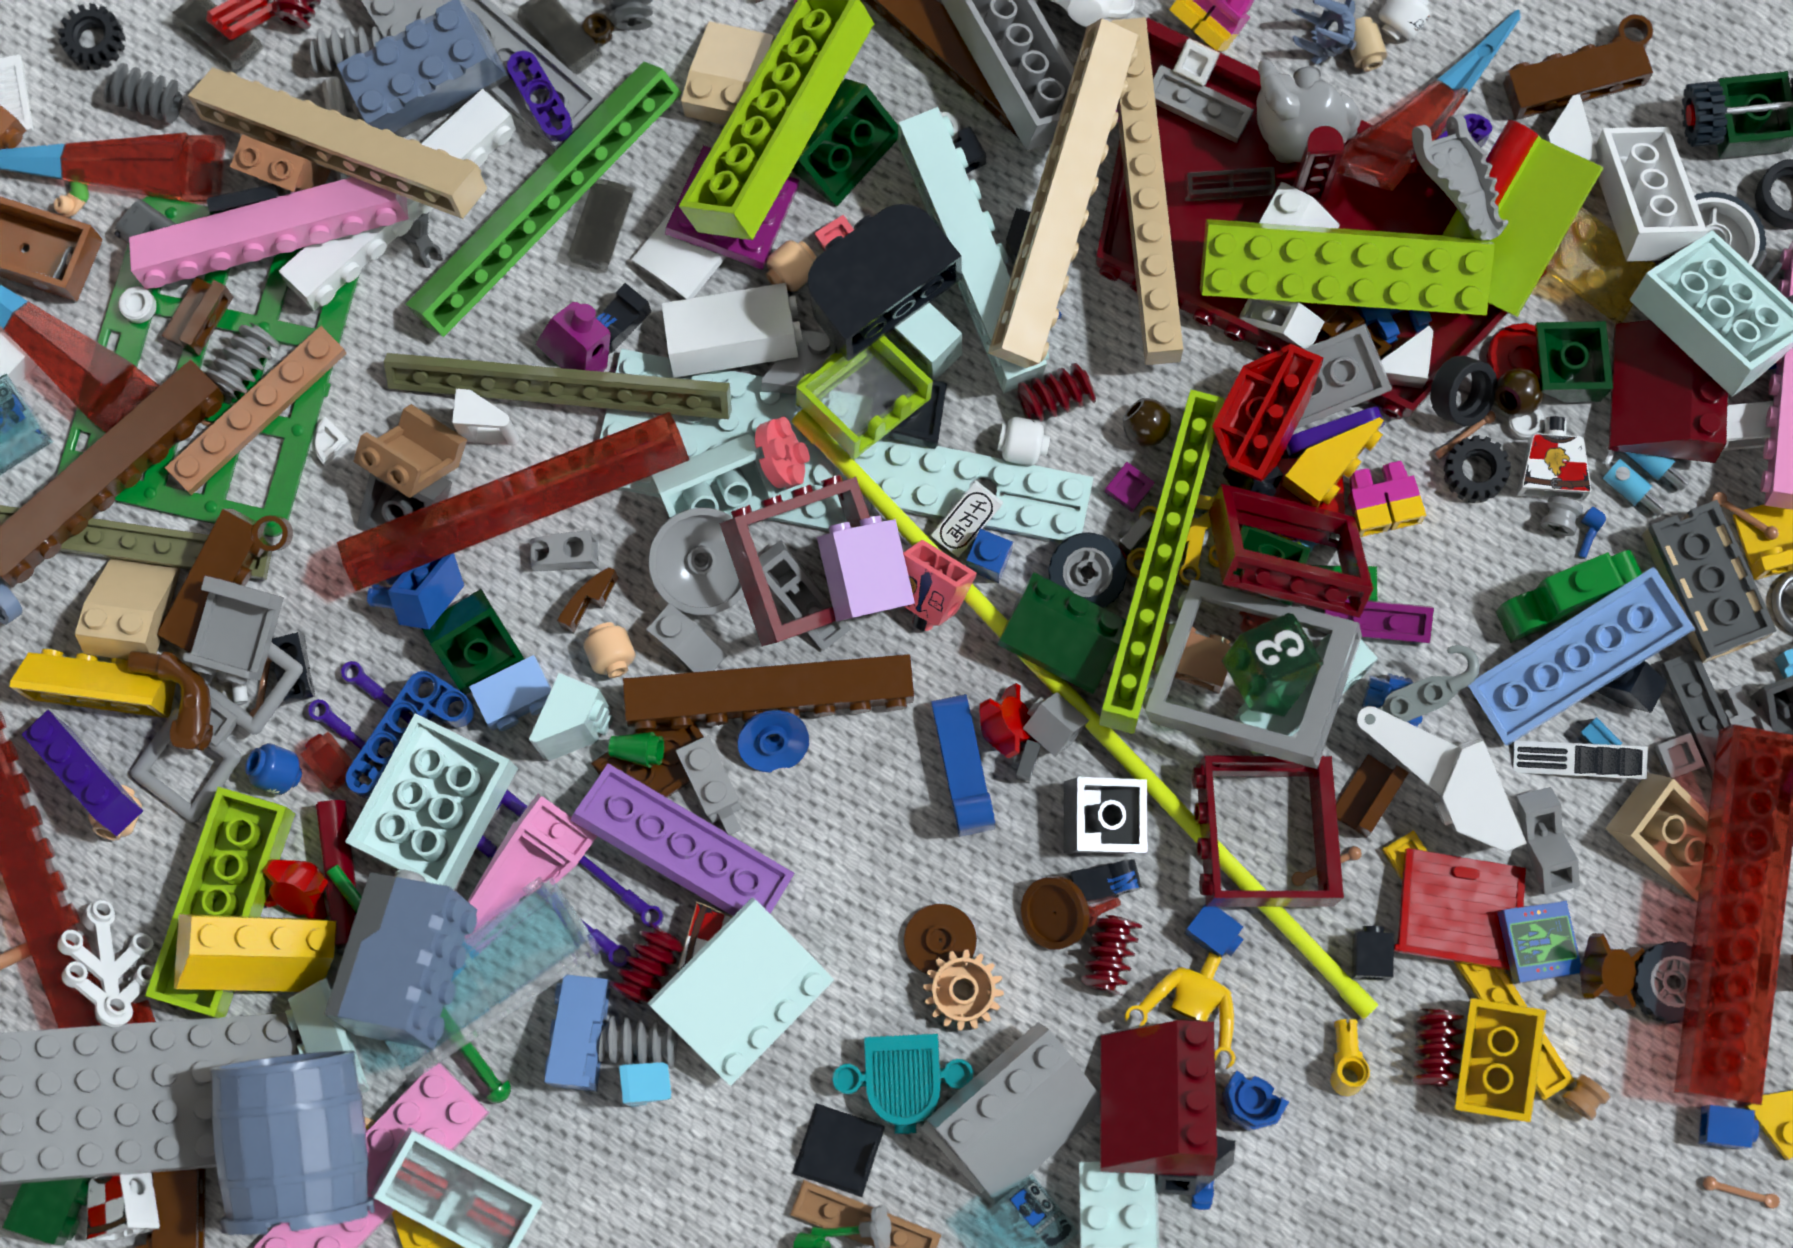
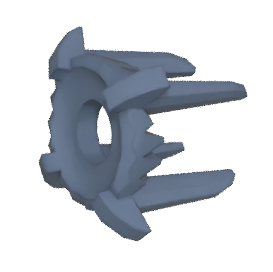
(1340, 40)

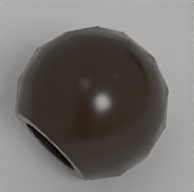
(1518, 392)
(1147, 422)

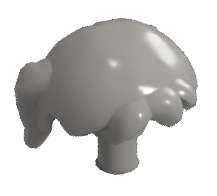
(1293, 109)

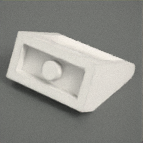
(481, 421)

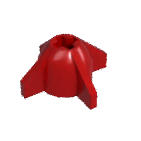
(1004, 722)
(296, 887)

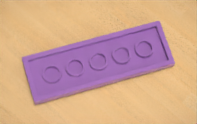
(679, 844)

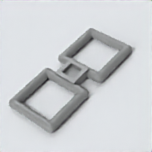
(224, 718)

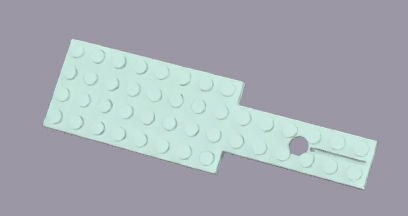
(912, 475)

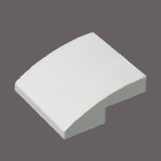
(675, 263)

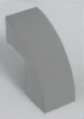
(1546, 844)

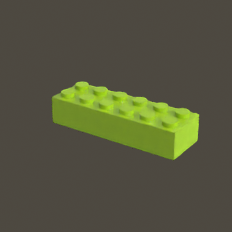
(223, 881)

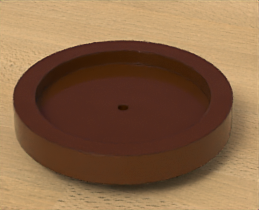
(1054, 912)
(937, 923)

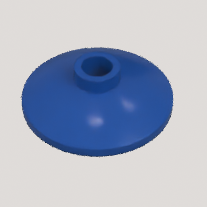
(773, 752)

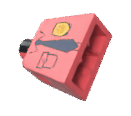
(936, 584)

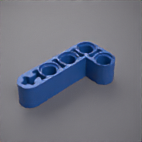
(389, 731)
(963, 765)

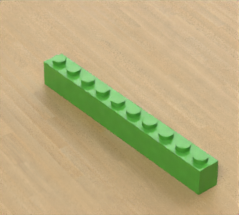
(543, 198)

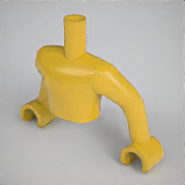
(1195, 998)

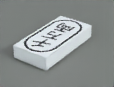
(966, 518)

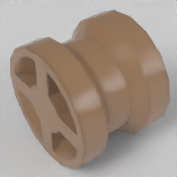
(1586, 1097)

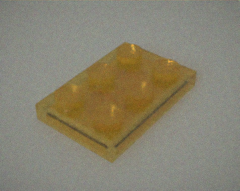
(1596, 268)

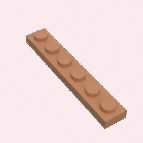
(256, 410)

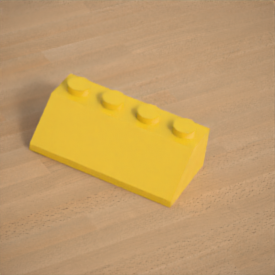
(92, 684)
(252, 952)

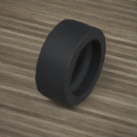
(1765, 203)
(1446, 385)

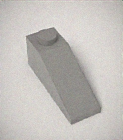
(799, 591)

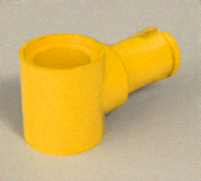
(1348, 1057)

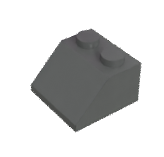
(386, 503)
(1105, 816)

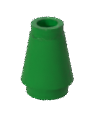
(639, 748)

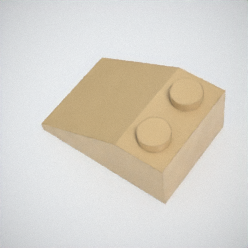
(722, 71)
(126, 609)
(1664, 831)

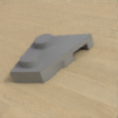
(811, 356)

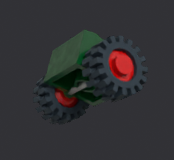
(1740, 114)

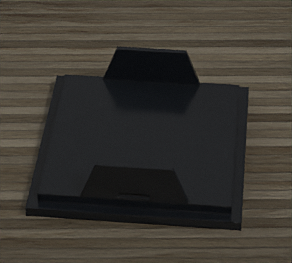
(838, 1150)

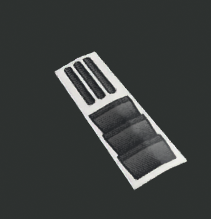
(1580, 759)

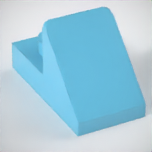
(644, 1083)

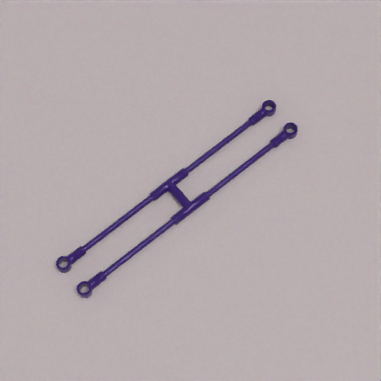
(508, 800)

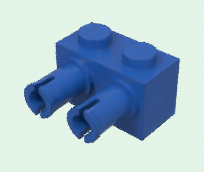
(420, 593)

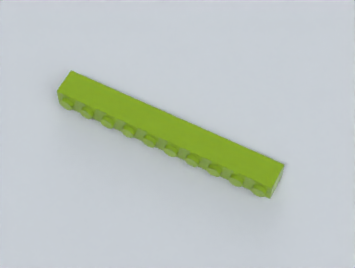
(1161, 563)

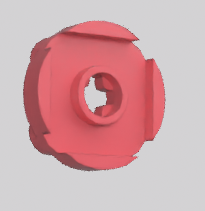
(782, 453)

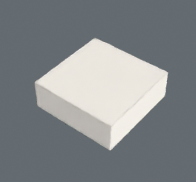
(1196, 62)

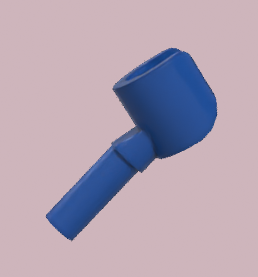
(1594, 520)

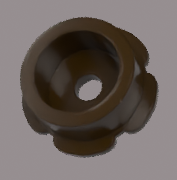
(601, 22)

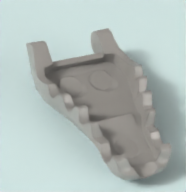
(1463, 174)

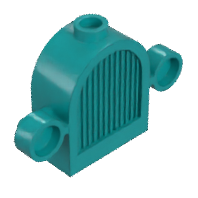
(903, 1078)

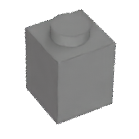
(1054, 723)

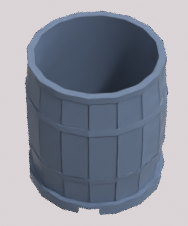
(290, 1142)

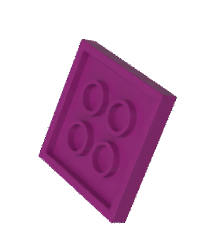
(747, 251)

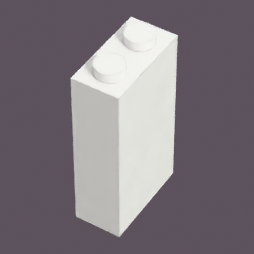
(731, 330)

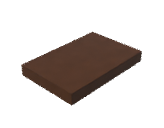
(667, 776)

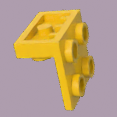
(1765, 555)

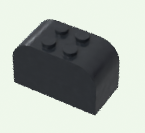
(880, 276)

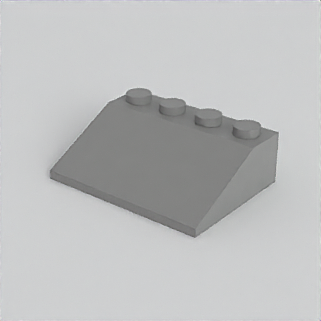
(1017, 1111)

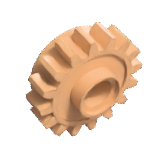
(963, 1010)

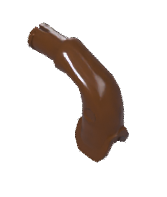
(192, 725)

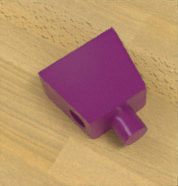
(576, 339)

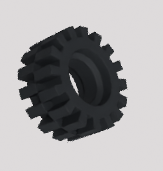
(86, 19)

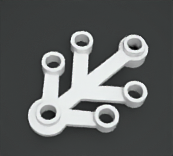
(105, 966)

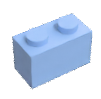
(512, 694)

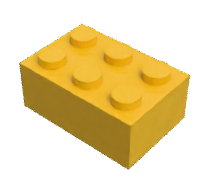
(1500, 1060)

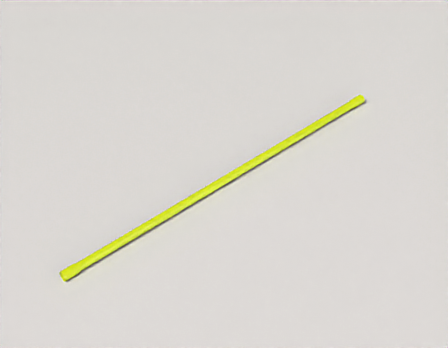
(1348, 989)

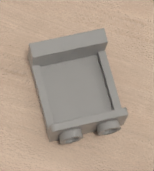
(234, 630)

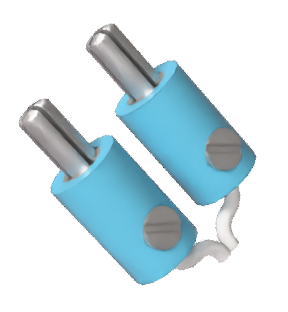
(1636, 488)

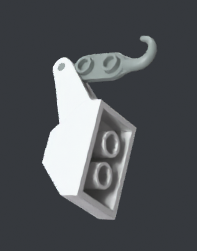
(1460, 774)

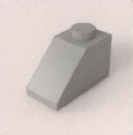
(685, 641)

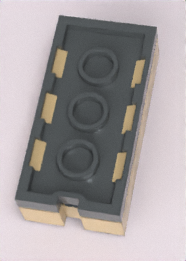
(1709, 581)

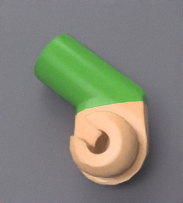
(73, 201)

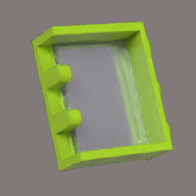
(863, 396)

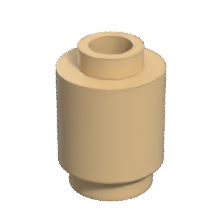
(1370, 46)

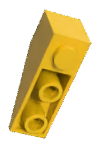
(1324, 464)

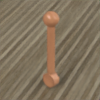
(1489, 418)
(1770, 532)
(262, 687)
(1300, 878)
(1770, 1200)

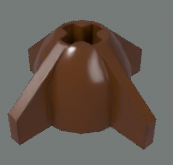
(1609, 971)

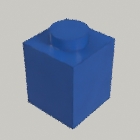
(989, 555)
(1215, 931)
(1728, 1127)

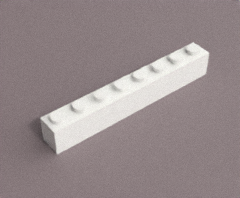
(326, 267)

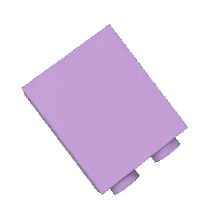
(865, 568)

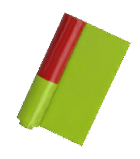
(1539, 197)

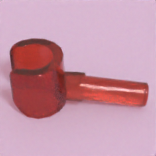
(1096, 911)

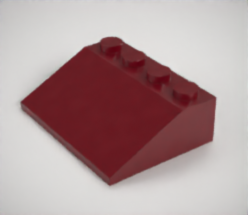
(1663, 398)
(1159, 1100)

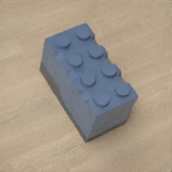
(423, 70)
(401, 960)

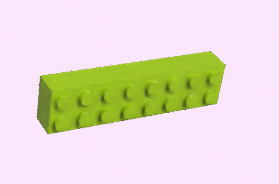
(776, 117)
(1346, 267)

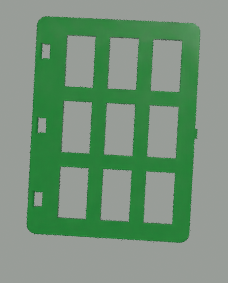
(295, 431)

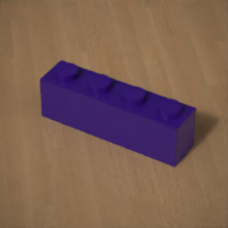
(82, 773)

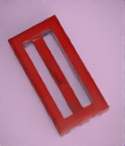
(237, 11)

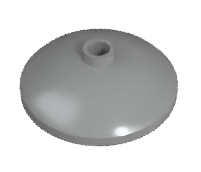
(672, 566)

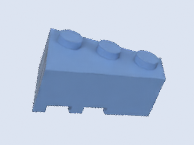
(577, 1033)

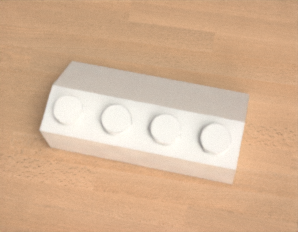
(1647, 192)

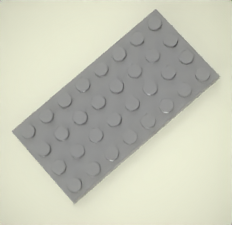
(120, 1095)

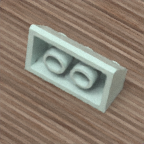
(716, 479)
(570, 718)
(318, 1030)

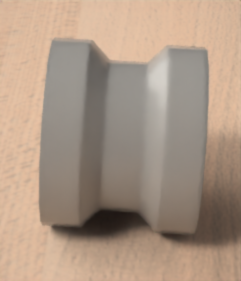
(1561, 515)

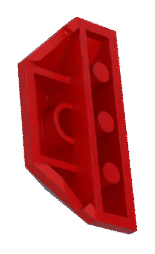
(1265, 409)

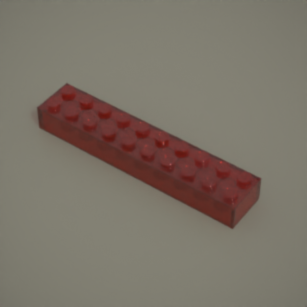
(1738, 919)

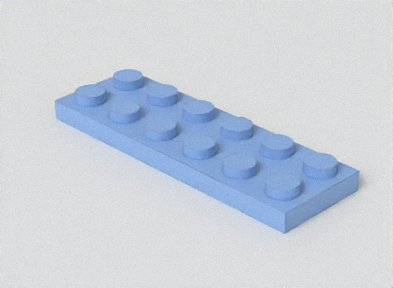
(1581, 656)

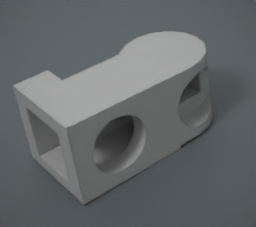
(564, 551)

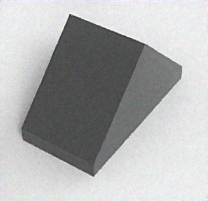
(1777, 704)

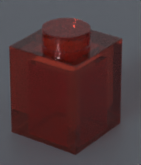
(327, 760)

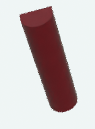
(1319, 162)
(335, 851)

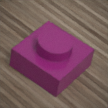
(1129, 487)

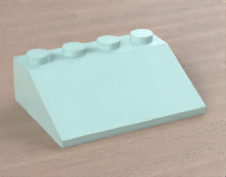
(1718, 311)
(432, 803)
(741, 991)

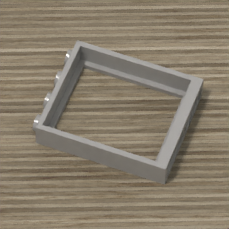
(1324, 699)

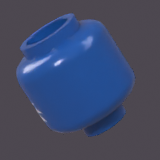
(273, 769)

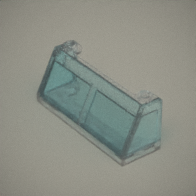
(505, 968)

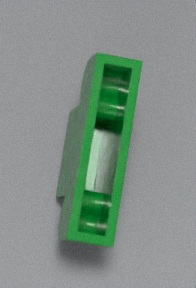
(1566, 594)

